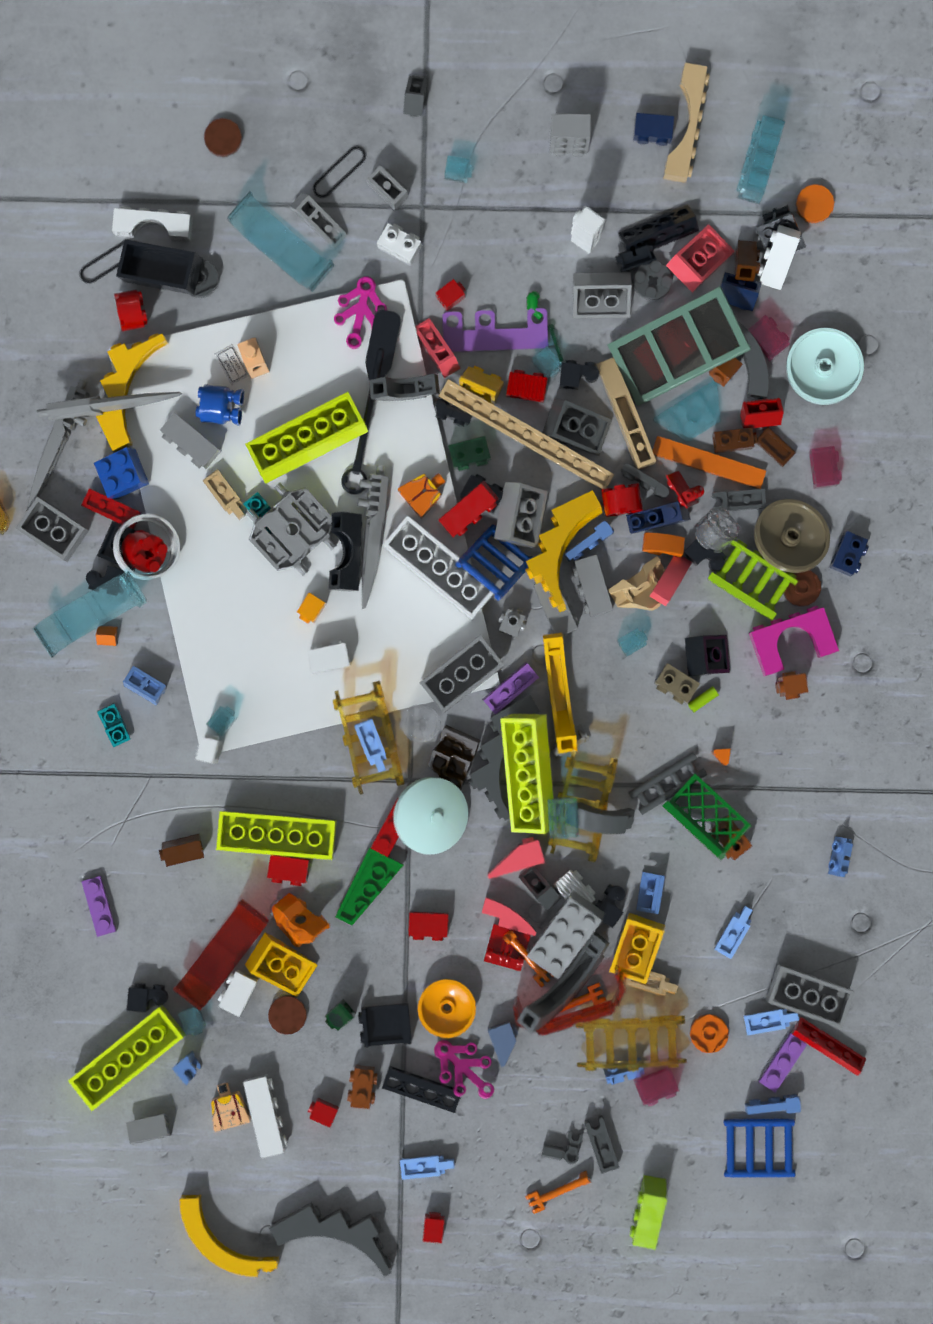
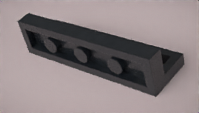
(661, 233)
(421, 1082)

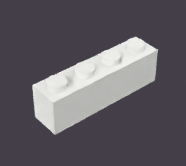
(586, 229)
(264, 1115)

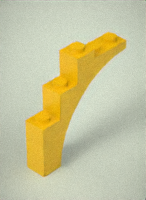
(127, 364)
(567, 522)

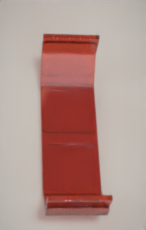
(221, 955)
(580, 1016)

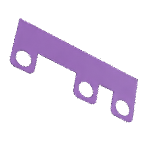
(489, 338)

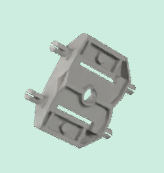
(277, 521)

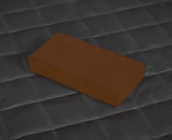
(775, 447)

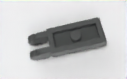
(646, 481)

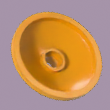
(446, 1022)

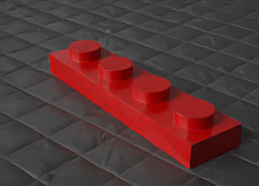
(829, 1046)

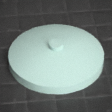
(824, 366)
(431, 815)

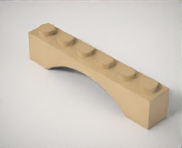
(692, 85)

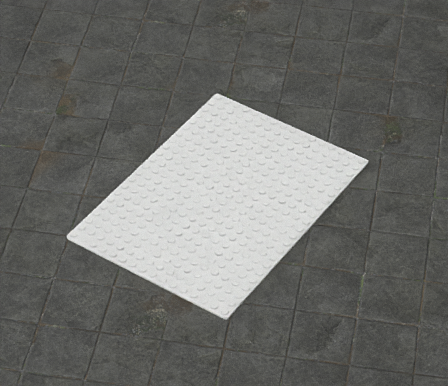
(224, 599)

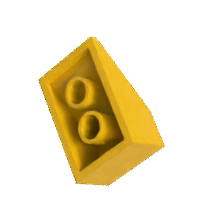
(481, 384)
(638, 947)
(280, 965)

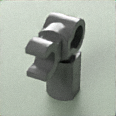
(570, 1155)

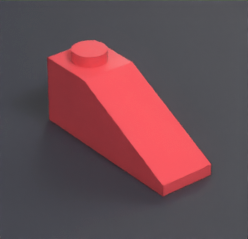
(437, 348)

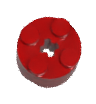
(129, 310)
(622, 500)
(144, 551)

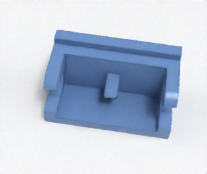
(144, 685)
(650, 892)
(185, 1069)

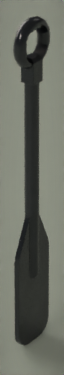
(378, 364)

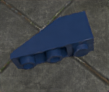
(657, 517)

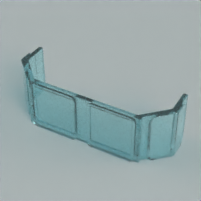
(279, 243)
(89, 612)

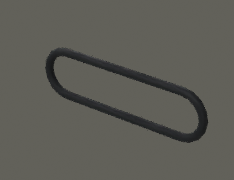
(330, 169)
(97, 259)

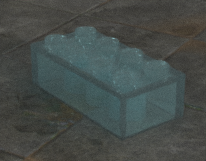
(760, 159)

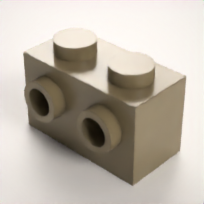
(677, 684)

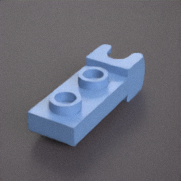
(601, 532)
(789, 1103)

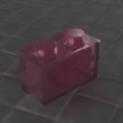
(769, 337)
(824, 467)
(656, 1086)

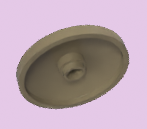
(792, 536)

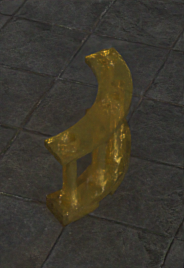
(384, 731)
(605, 786)
(631, 1026)

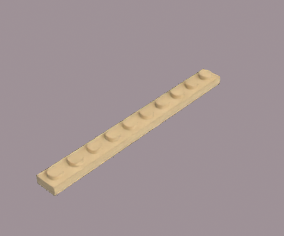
(526, 435)

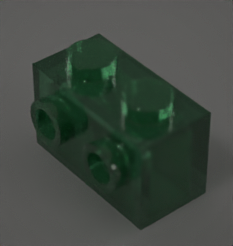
(469, 453)

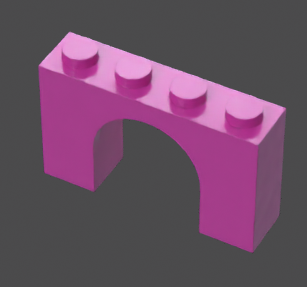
(813, 622)

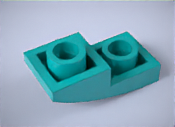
(259, 506)
(114, 725)

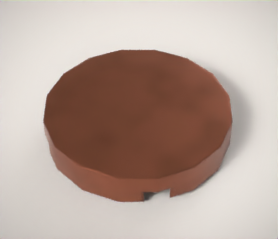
(222, 137)
(805, 591)
(287, 1015)

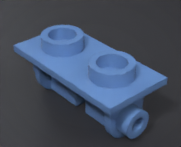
(840, 848)
(615, 1075)

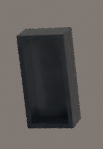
(159, 267)

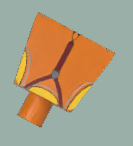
(422, 493)

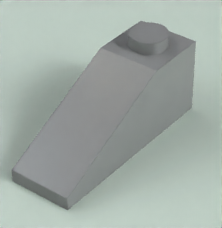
(318, 220)

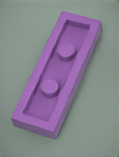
(510, 688)
(99, 906)
(782, 1062)

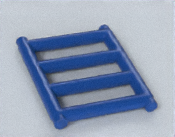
(508, 582)
(768, 1124)

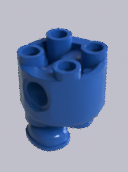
(217, 404)

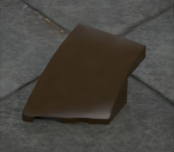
(454, 755)

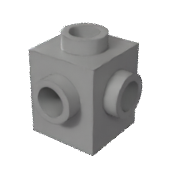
(509, 629)

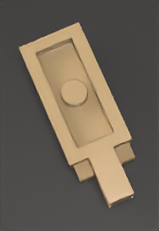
(224, 494)
(655, 984)

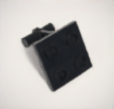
(766, 229)

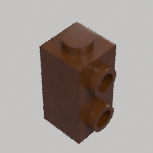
(746, 260)
(734, 440)
(182, 850)

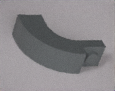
(404, 389)
(604, 821)

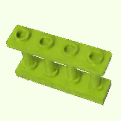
(752, 598)

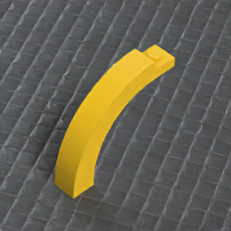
(559, 693)
(213, 1249)

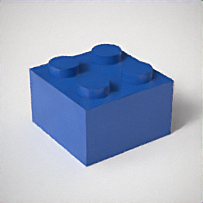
(121, 473)

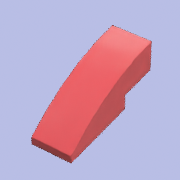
(670, 579)
(507, 917)

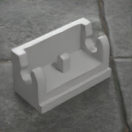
(148, 1129)

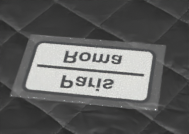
(232, 364)

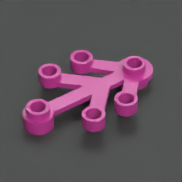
(360, 309)
(461, 1067)

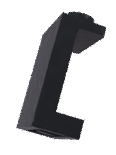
(385, 1025)

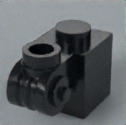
(572, 372)
(458, 416)
(697, 553)
(95, 579)
(607, 905)
(140, 995)

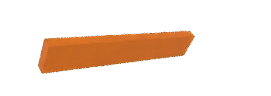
(708, 462)

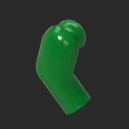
(532, 303)

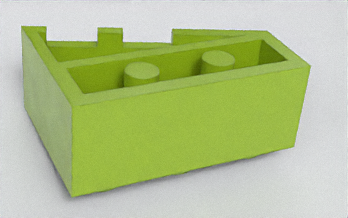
(649, 1213)

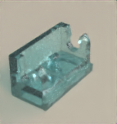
(563, 817)

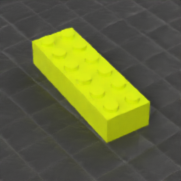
(306, 437)
(527, 771)
(276, 835)
(127, 1057)

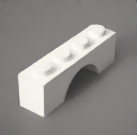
(128, 222)

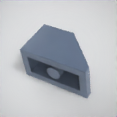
(503, 1040)

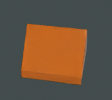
(106, 635)
(722, 755)

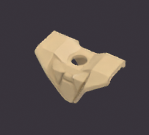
(637, 590)

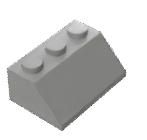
(601, 295)

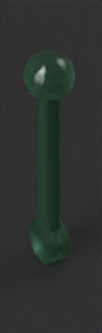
(551, 327)

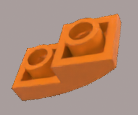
(663, 543)

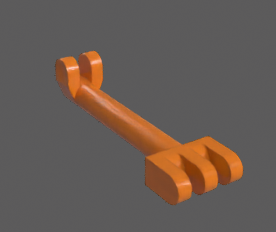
(510, 938)
(592, 995)
(540, 1199)

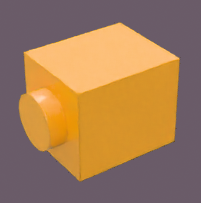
(311, 608)

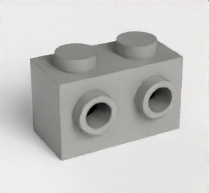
(387, 187)

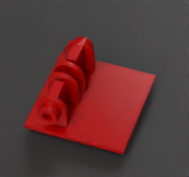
(686, 495)
(501, 953)

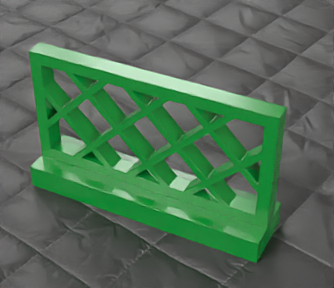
(698, 831)

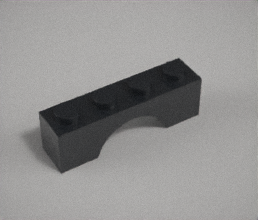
(348, 529)

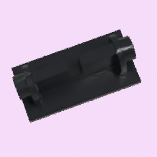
(627, 261)

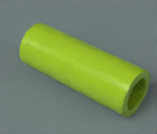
(703, 699)

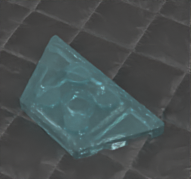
(692, 414)

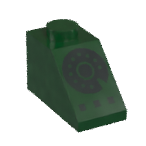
(339, 1015)

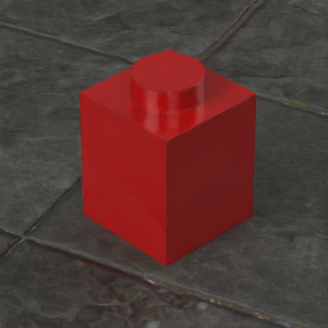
(450, 294)
(323, 1112)
(433, 1227)

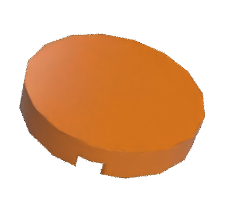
(814, 203)
(709, 1033)

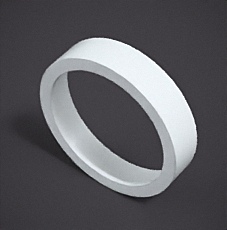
(170, 531)

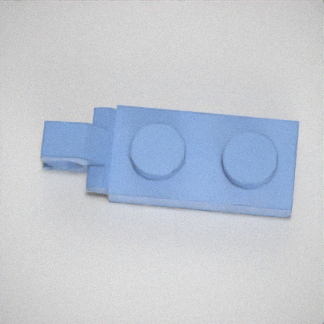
(371, 743)
(734, 933)
(769, 1021)
(425, 1166)

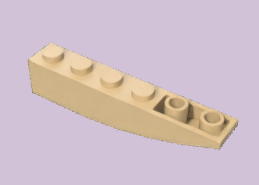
(626, 414)

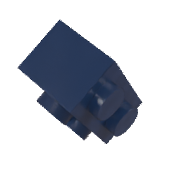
(653, 129)
(740, 292)
(849, 553)

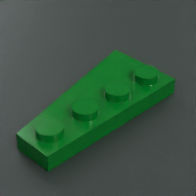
(368, 883)

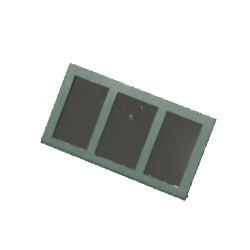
(679, 346)

